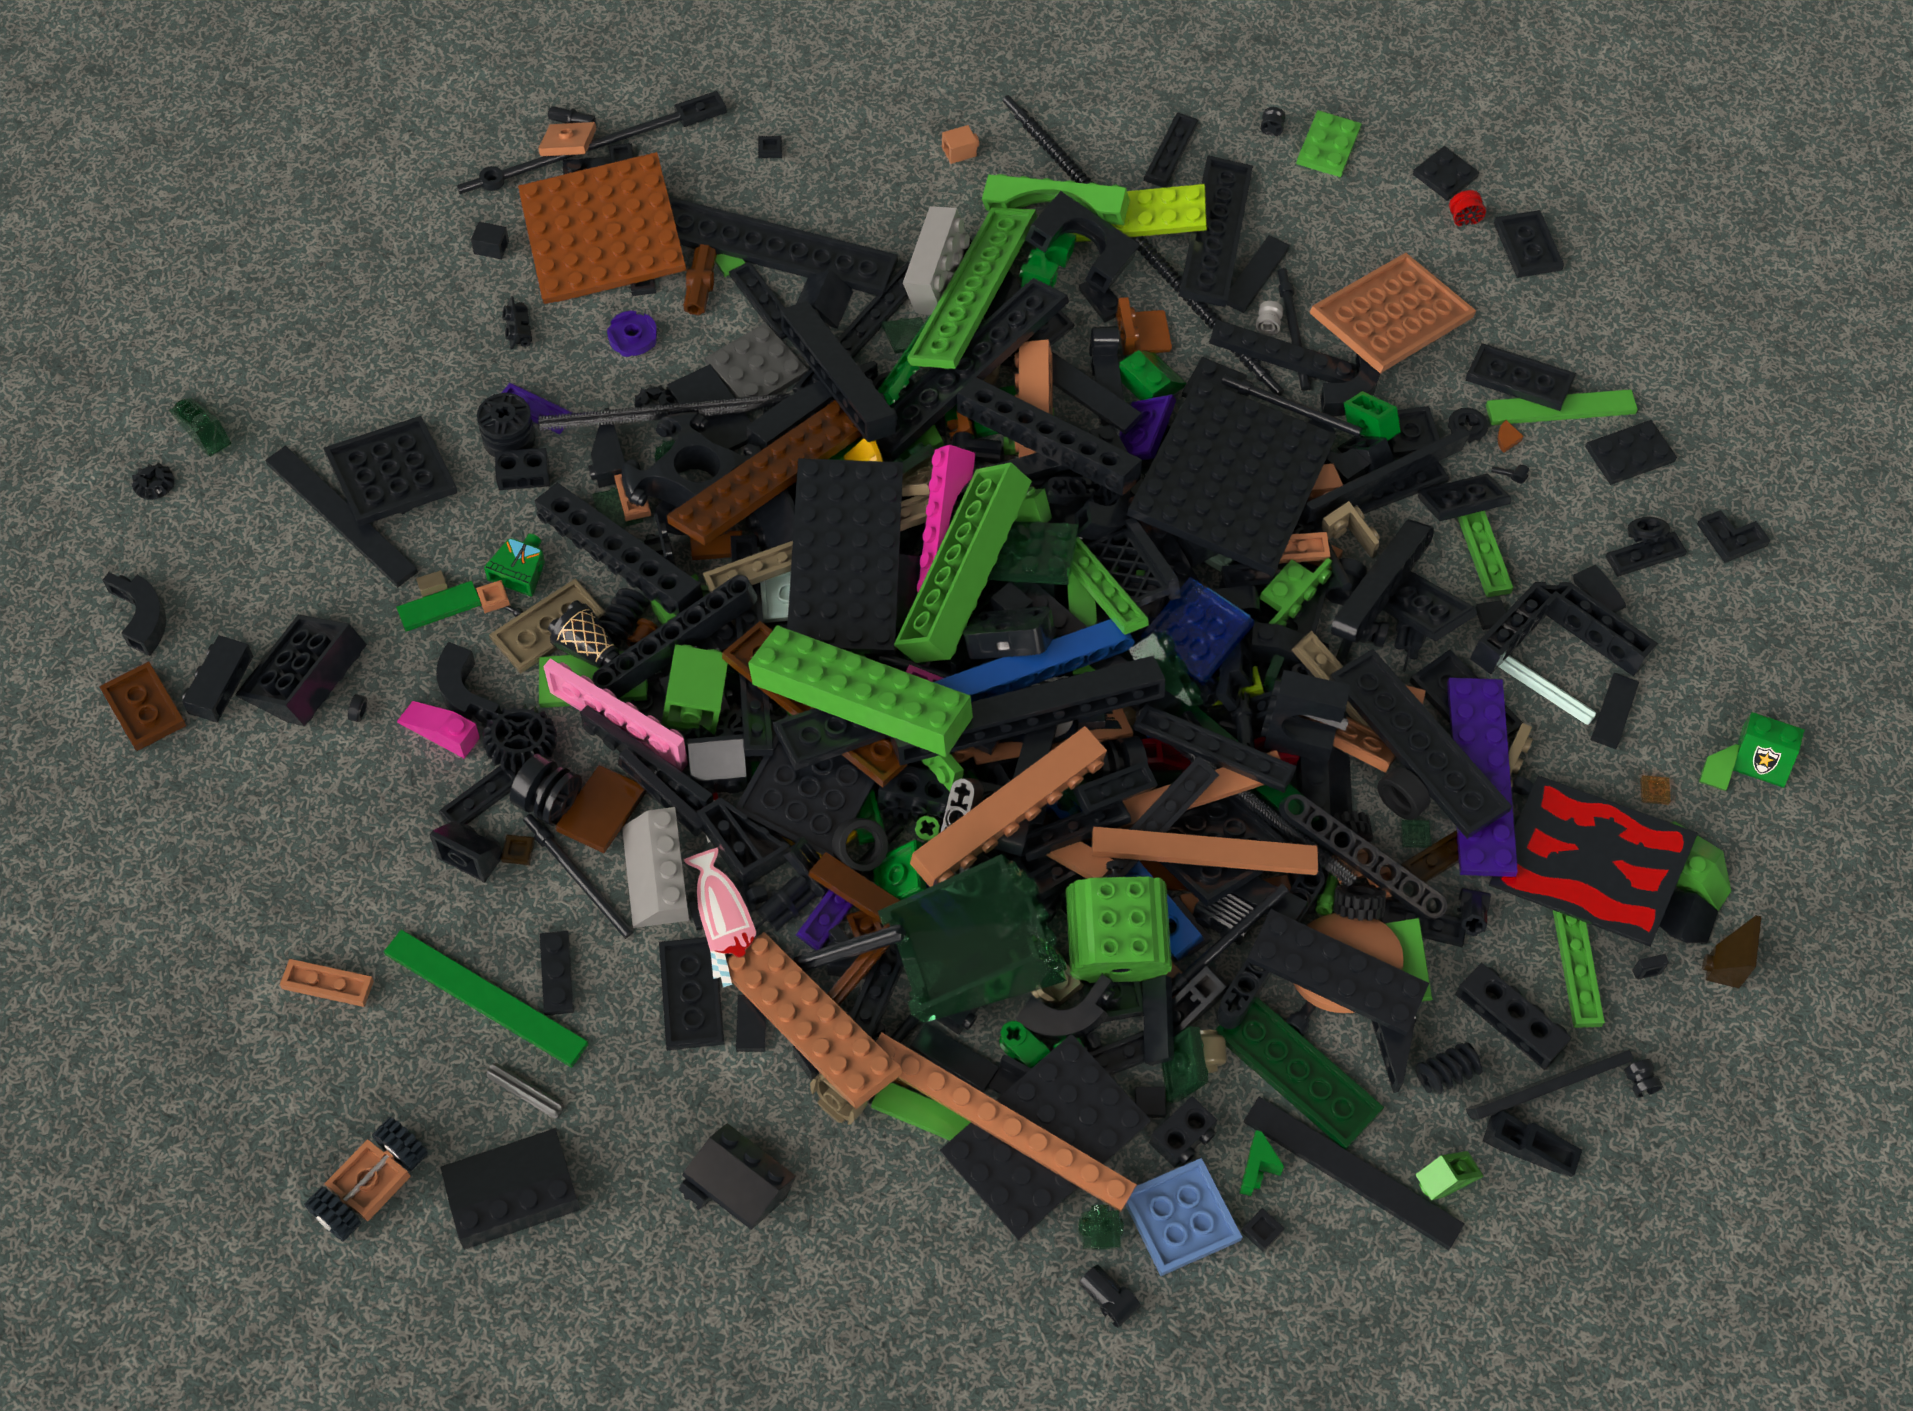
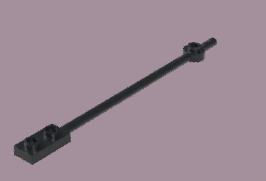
(687, 112)

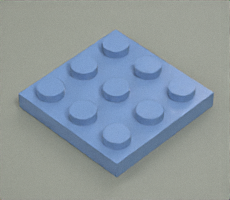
(1182, 1217)

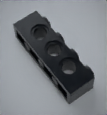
(1517, 1030)

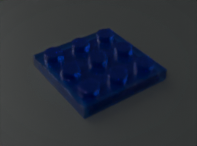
(1201, 628)

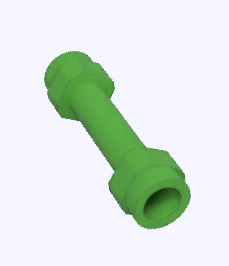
(1325, 901)

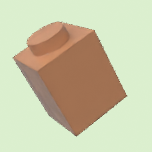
(960, 144)

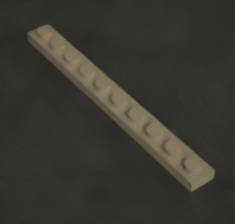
(778, 559)

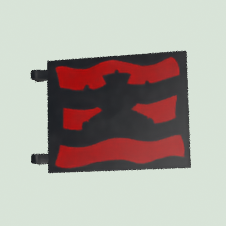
(1595, 859)

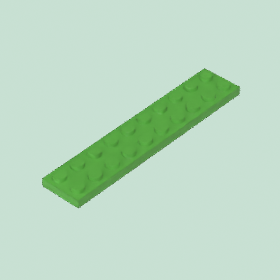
(972, 288)

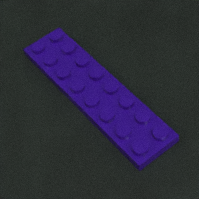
(1481, 732)

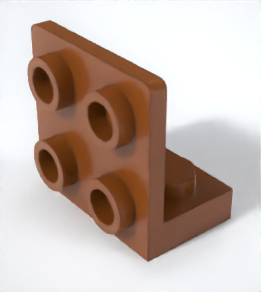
(1142, 329)

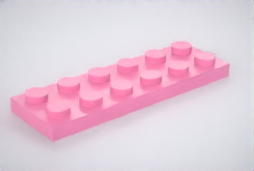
(646, 729)

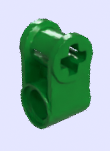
(1026, 1049)

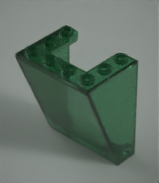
(975, 940)

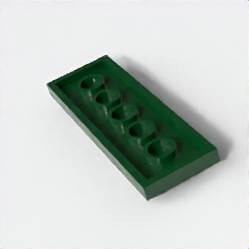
(1302, 1074)

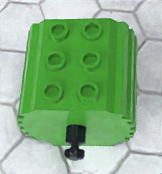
(1118, 927)

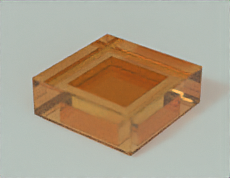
(1655, 790)

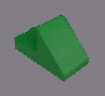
(1261, 1158)

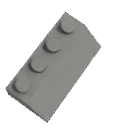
(655, 869)

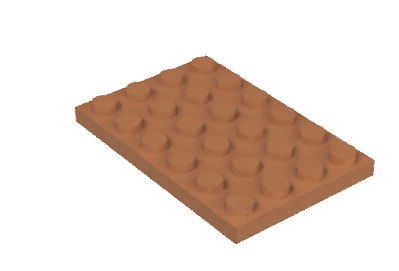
(1392, 312)

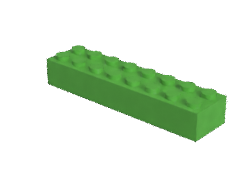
(963, 563)
(861, 690)

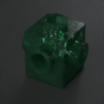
(1100, 1228)

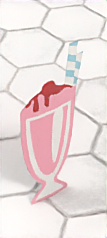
(722, 914)

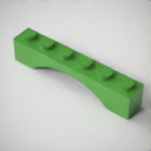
(1017, 192)

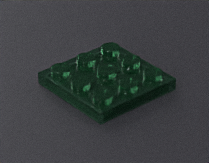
(1037, 553)

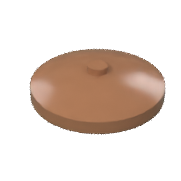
(1367, 936)

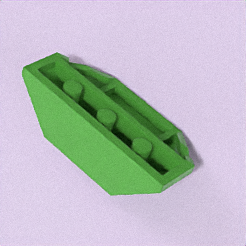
(1705, 873)

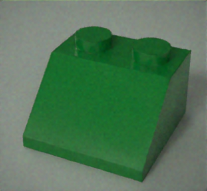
(1149, 376)

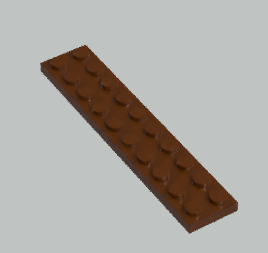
(763, 475)

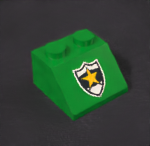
(1768, 749)

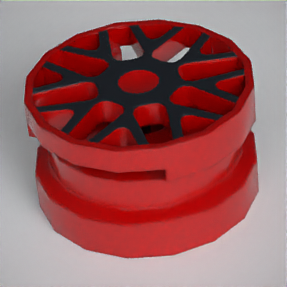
(1467, 208)

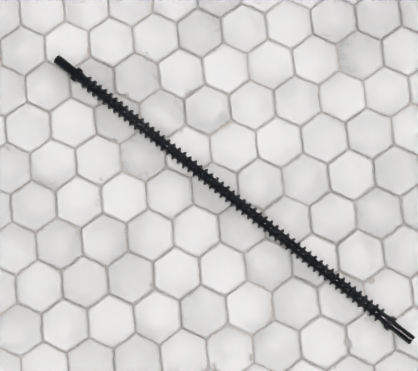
(1146, 249)

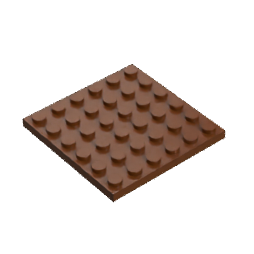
(601, 228)

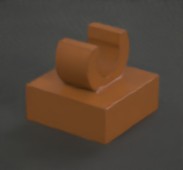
(963, 424)

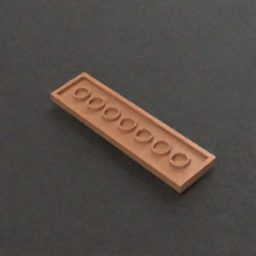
(812, 1021)

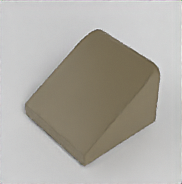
(431, 583)

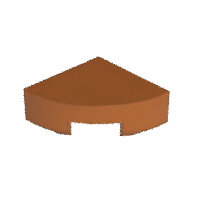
(1508, 436)

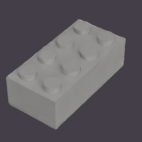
(935, 258)

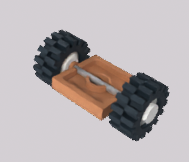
(367, 1179)

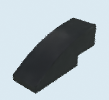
(1532, 1144)

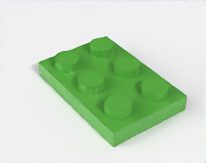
(1329, 143)

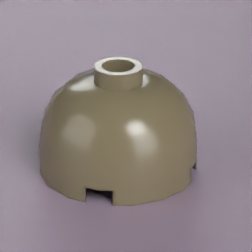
(834, 1102)

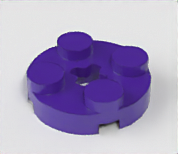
(632, 345)

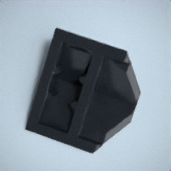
(1689, 918)

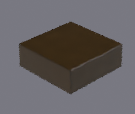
(518, 849)

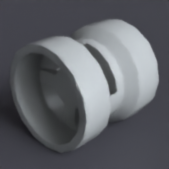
(1269, 317)

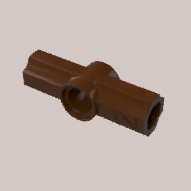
(700, 280)

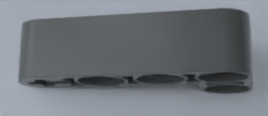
(958, 795)

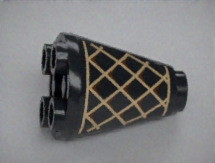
(583, 636)

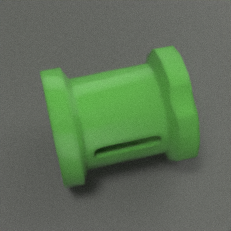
(919, 827)

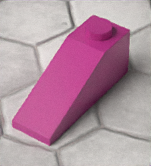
(441, 727)

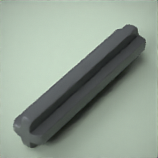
(525, 1090)

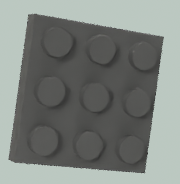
(757, 364)

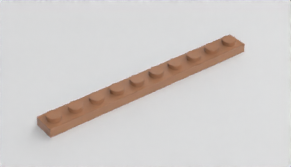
(1009, 1126)

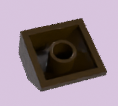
(1734, 956)

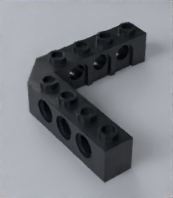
(1574, 612)

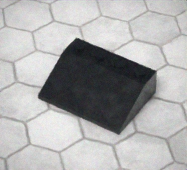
(302, 668)
(509, 1189)

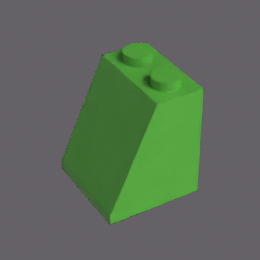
(694, 689)

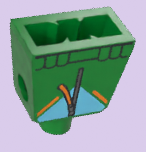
(517, 565)

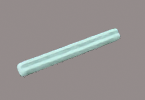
(1548, 690)

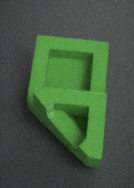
(1719, 768)

